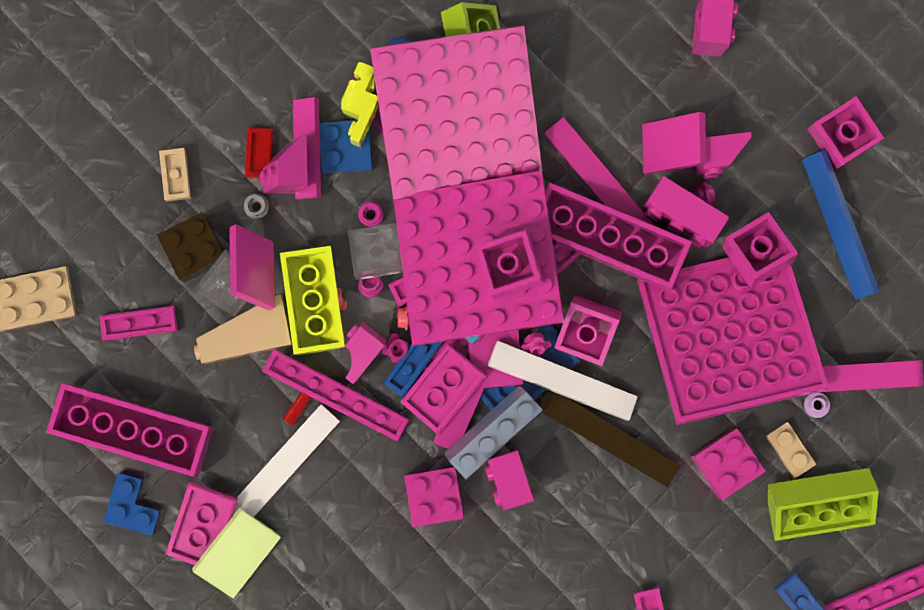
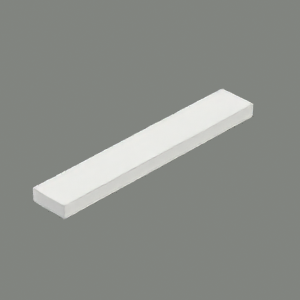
(562, 381)
(287, 461)

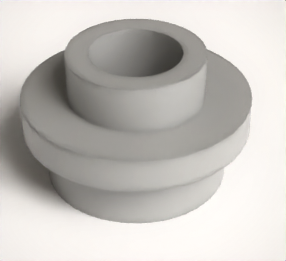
(250, 200)

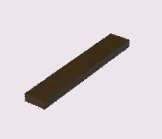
(609, 437)

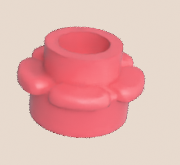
(403, 318)

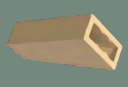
(246, 334)

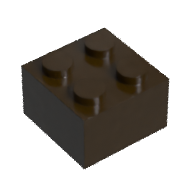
(191, 246)

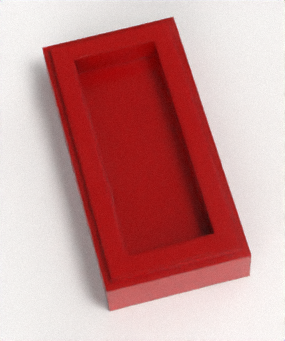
(258, 151)

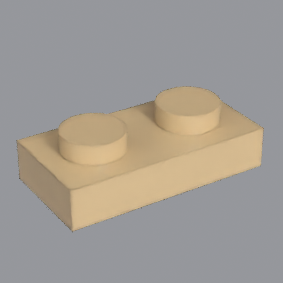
(175, 174)
(790, 450)

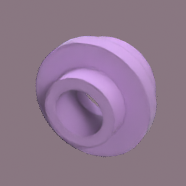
(809, 408)

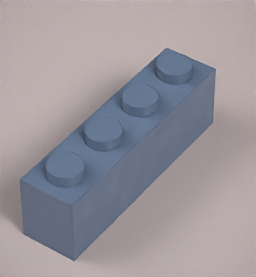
(492, 432)

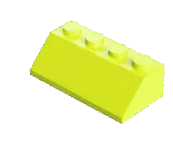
(312, 300)

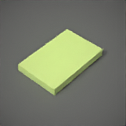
(236, 553)

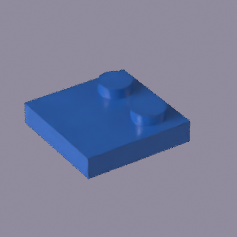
(337, 151)

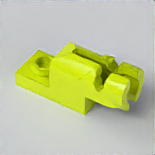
(360, 102)

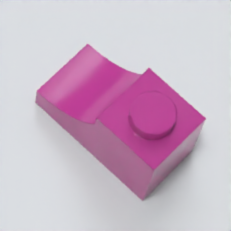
(364, 346)

